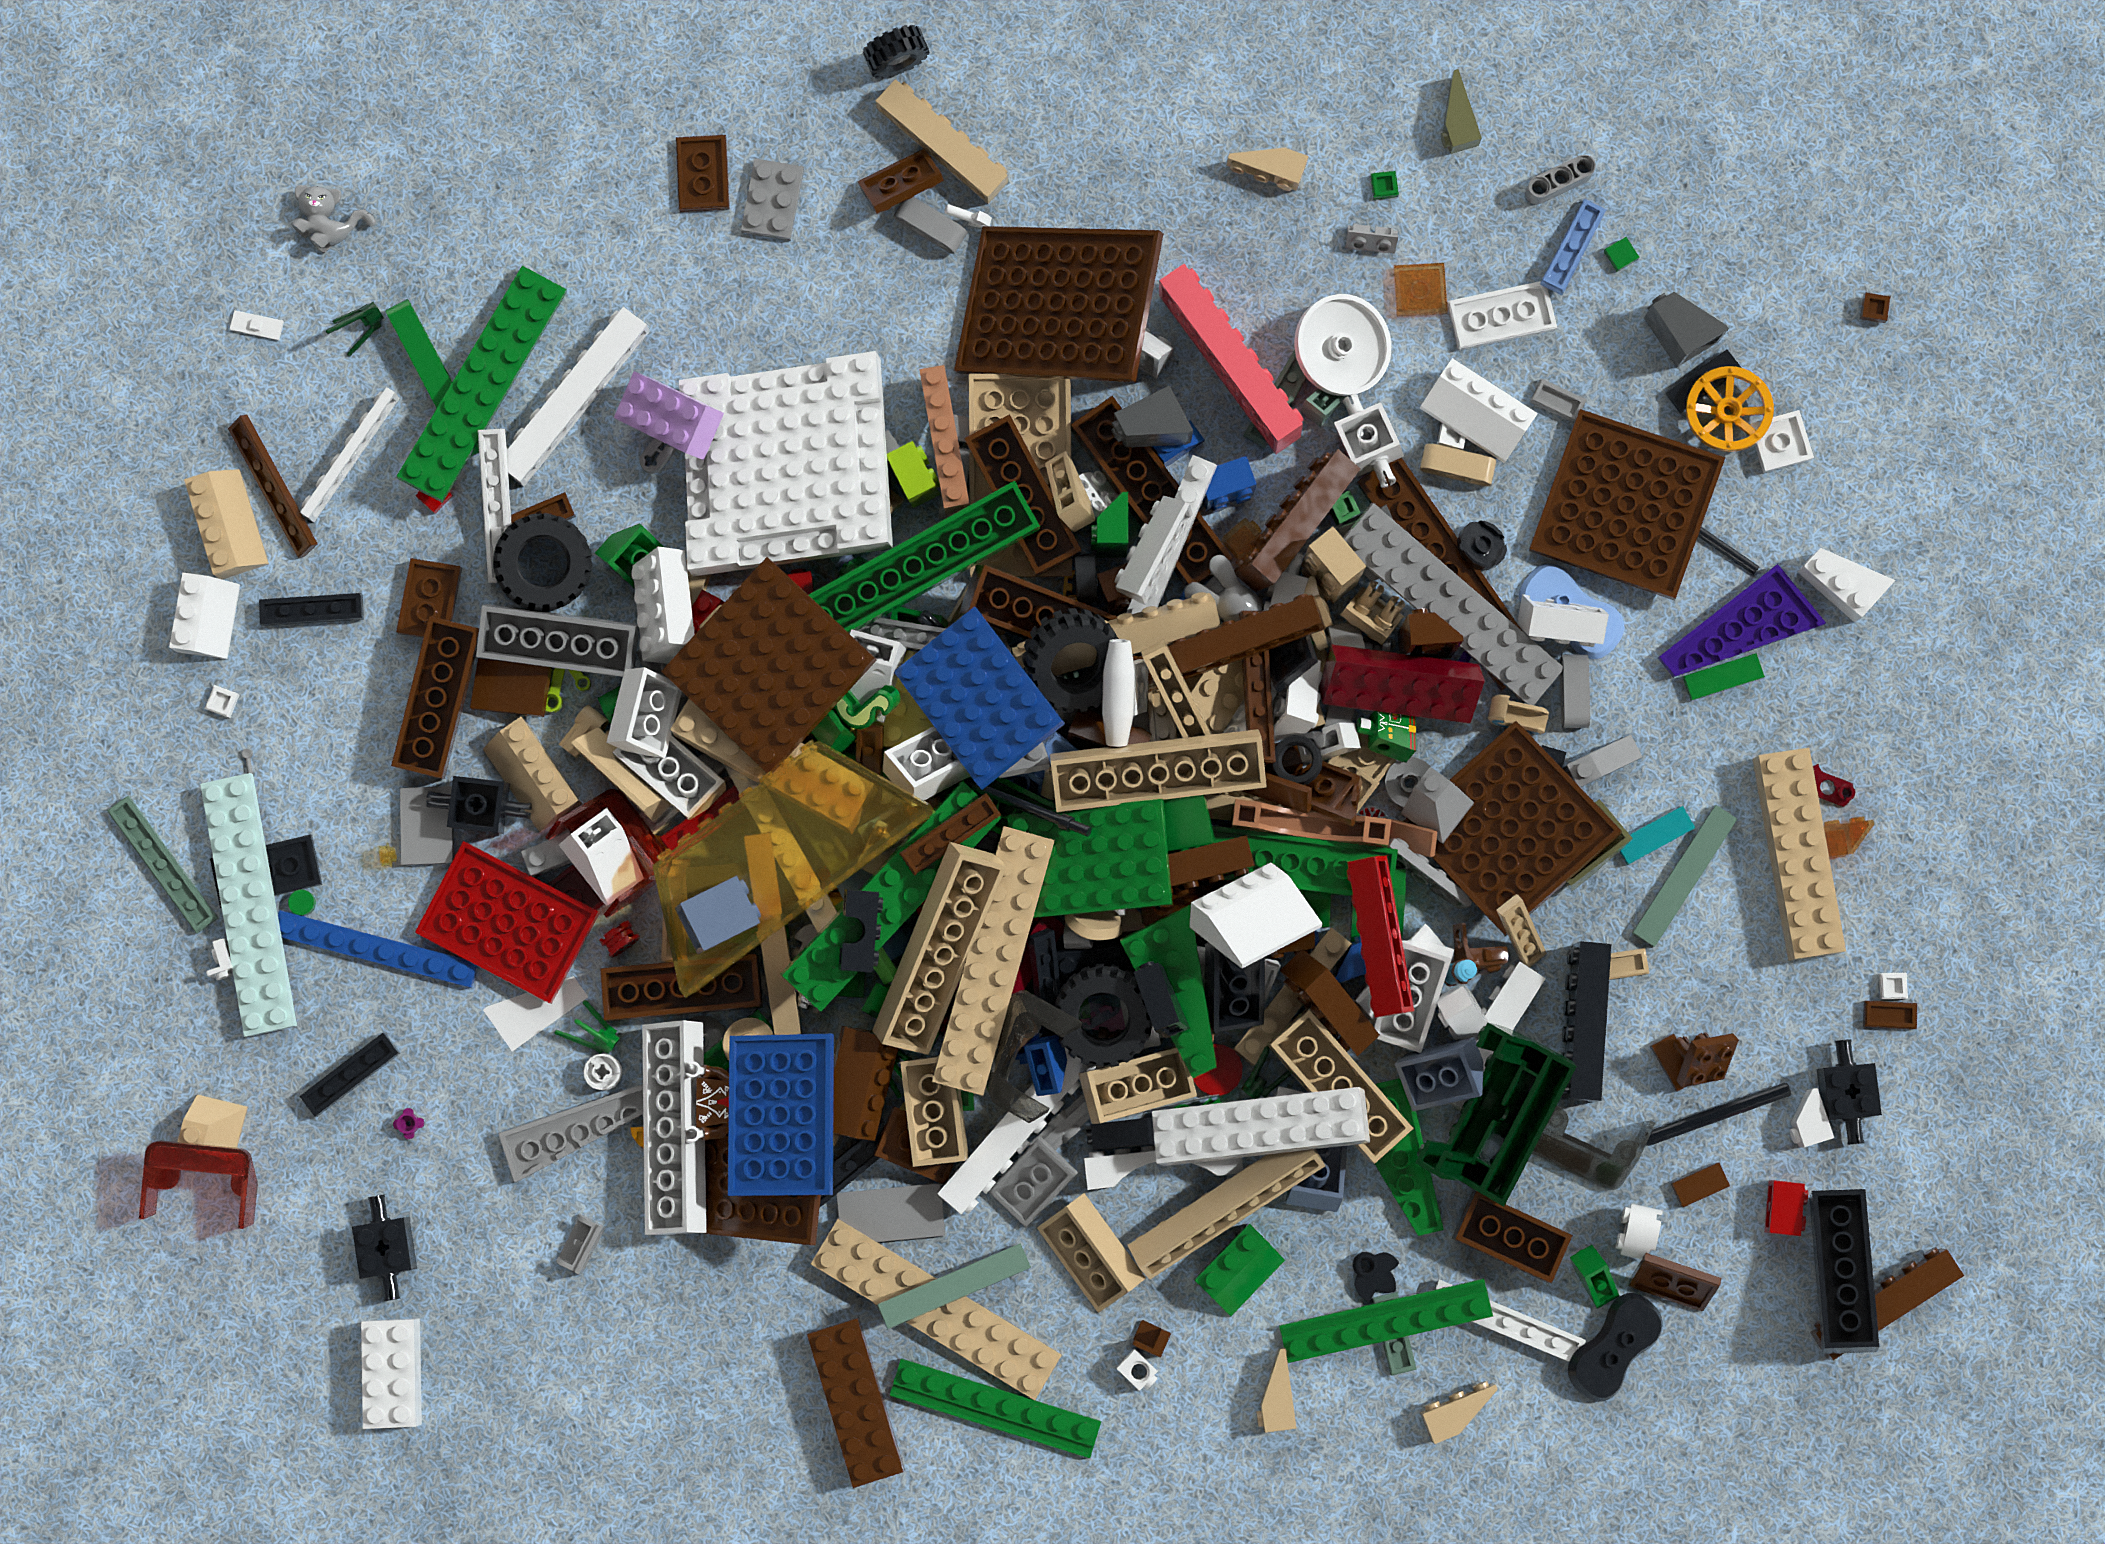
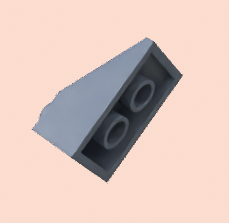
(1325, 1187)

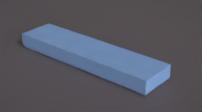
(1573, 247)

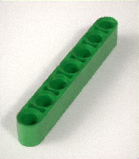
(421, 352)

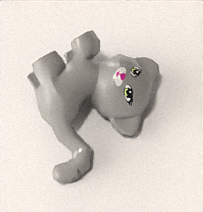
(317, 205)

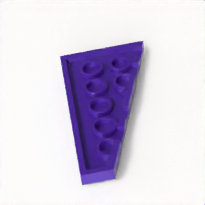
(1755, 618)

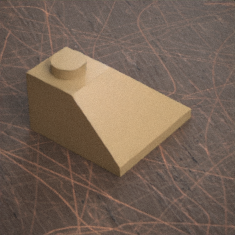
(213, 1122)

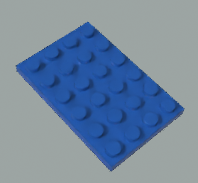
(979, 698)
(781, 1115)

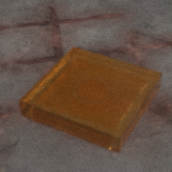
(1420, 289)

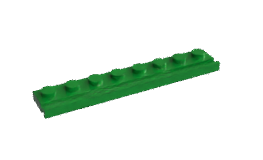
(1386, 1320)
(995, 1408)

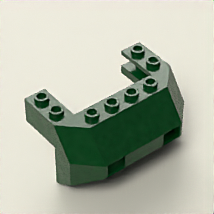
(1504, 1123)

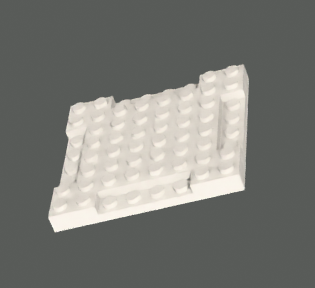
(790, 467)

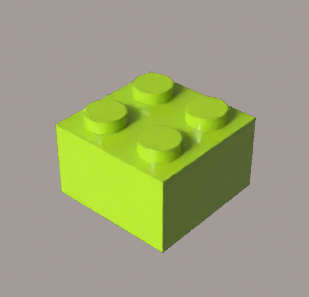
(910, 469)

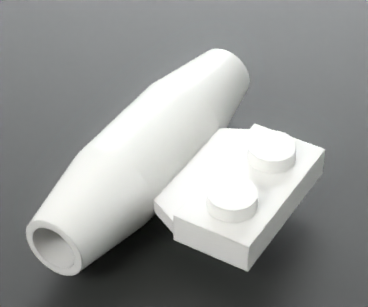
(1123, 691)

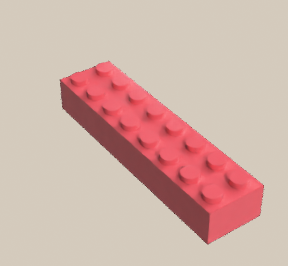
(1230, 358)

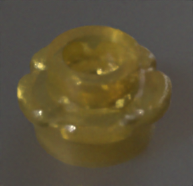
(387, 855)

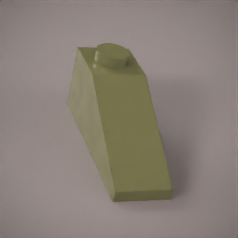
(1460, 125)

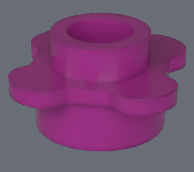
(416, 1123)

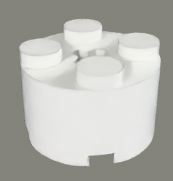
(1640, 1231)

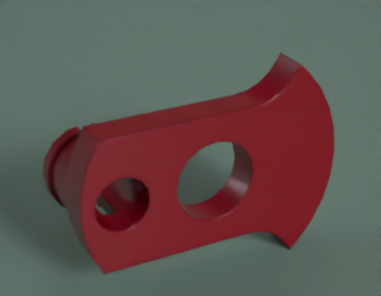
(1839, 784)

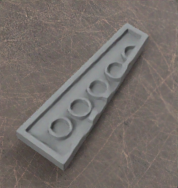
(558, 1135)

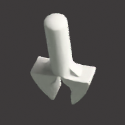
(975, 219)

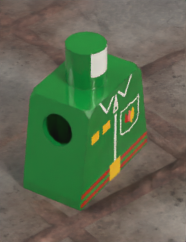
(1390, 734)

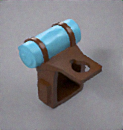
(1472, 960)

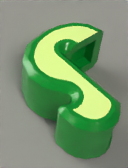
(864, 715)

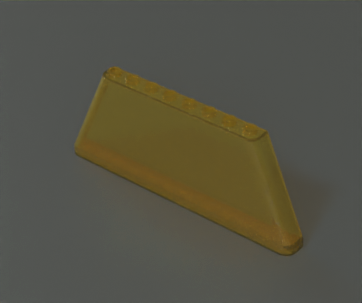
(790, 846)

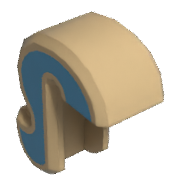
(1506, 712)

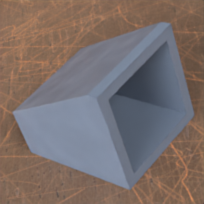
(718, 914)

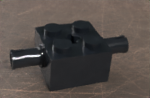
(495, 802)
(1849, 1075)
(386, 1264)

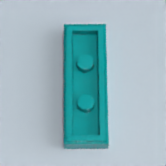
(1657, 835)

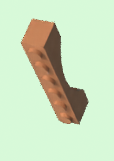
(944, 439)
(1286, 821)

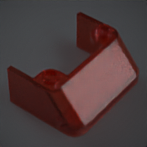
(640, 837)
(167, 1158)

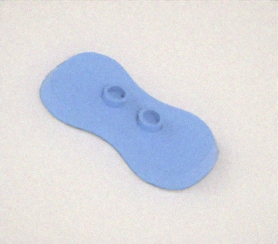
(1556, 583)

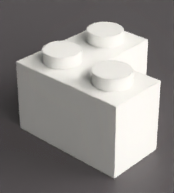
(1461, 1012)

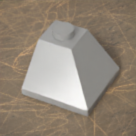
(1437, 804)

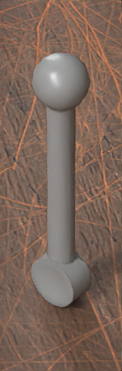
(247, 754)

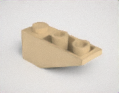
(1274, 165)
(1453, 1416)

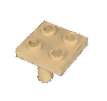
(1373, 614)

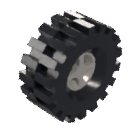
(896, 51)

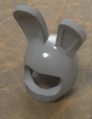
(1233, 597)

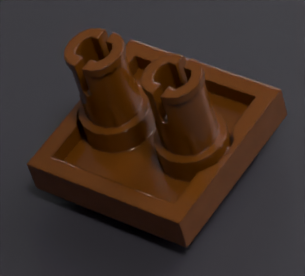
(1704, 1058)

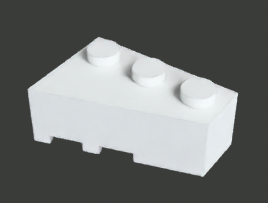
(1844, 582)
(1562, 622)

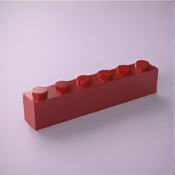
(1380, 936)

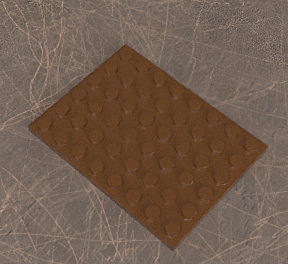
(1059, 303)

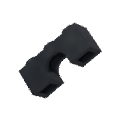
(861, 953)

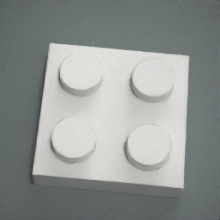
(1783, 443)

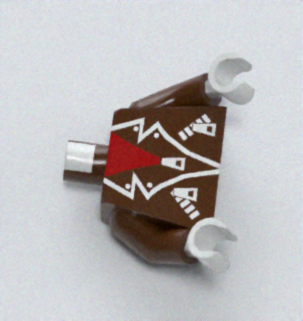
(711, 1103)

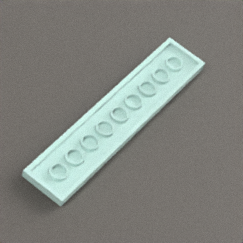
(248, 905)

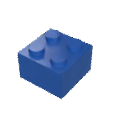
(1230, 483)

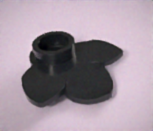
(1378, 1275)

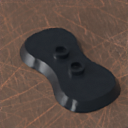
(1602, 1363)

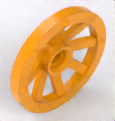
(1733, 405)

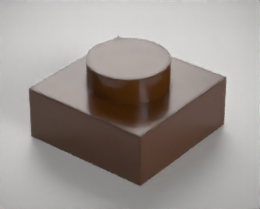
(1875, 307)

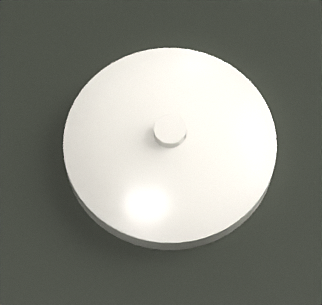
(1342, 345)

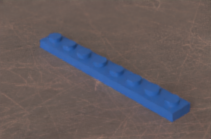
(377, 949)

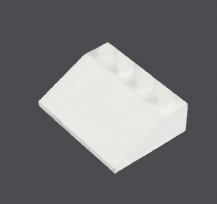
(1253, 915)

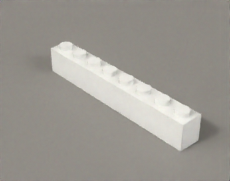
(574, 394)
(1003, 1142)

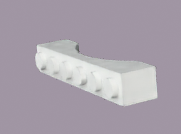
(1108, 1170)

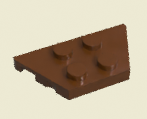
(1335, 792)

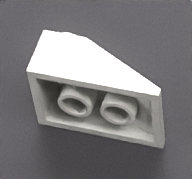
(1154, 354)

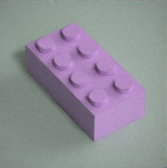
(668, 415)

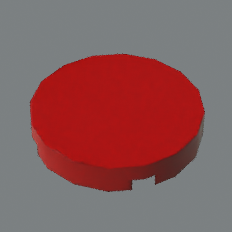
(1225, 1075)

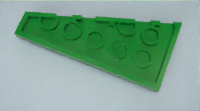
(1175, 948)
(1406, 1180)

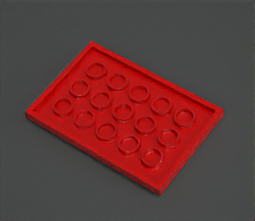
(507, 922)

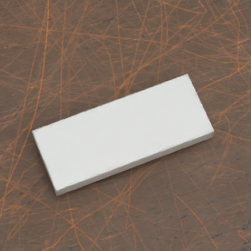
(256, 325)

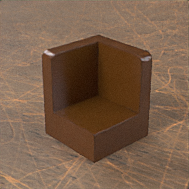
(1151, 1338)

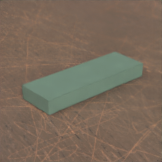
(1399, 1350)

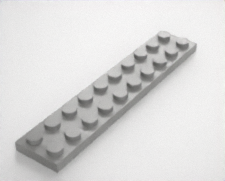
(1433, 586)

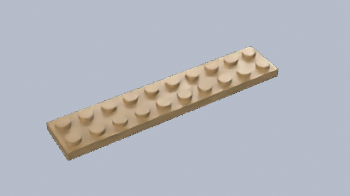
(993, 965)
(959, 1325)

